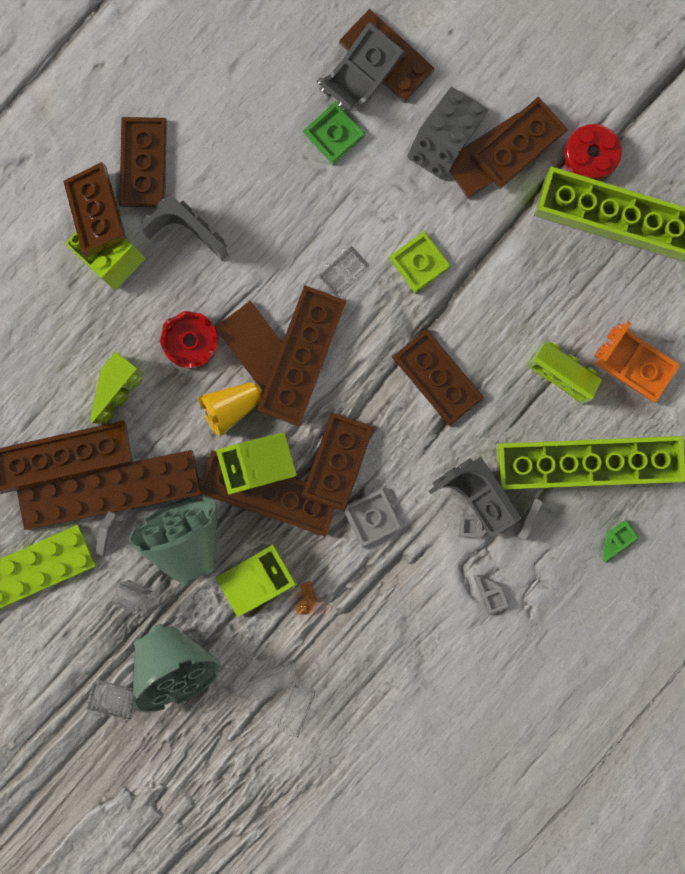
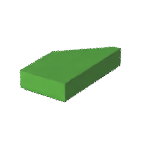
(618, 539)

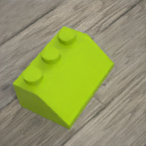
(565, 372)

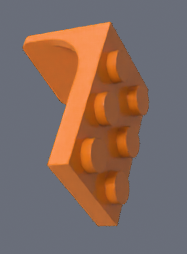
(635, 362)

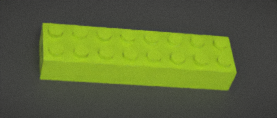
(613, 213)
(590, 462)

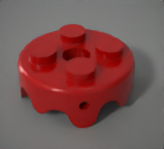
(581, 163)
(185, 324)

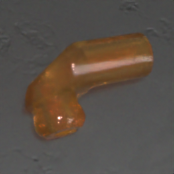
(308, 600)

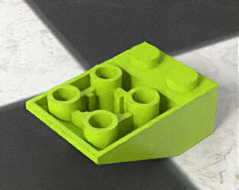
(111, 264)
(114, 384)
(256, 463)
(256, 580)

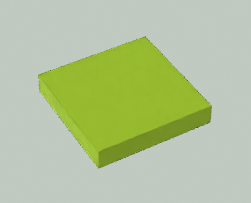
(419, 262)

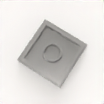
(372, 518)

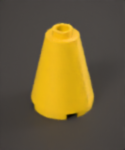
(229, 405)

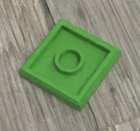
(334, 133)

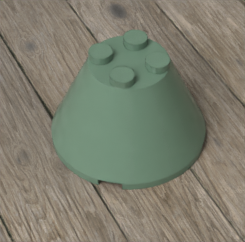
(180, 539)
(169, 669)

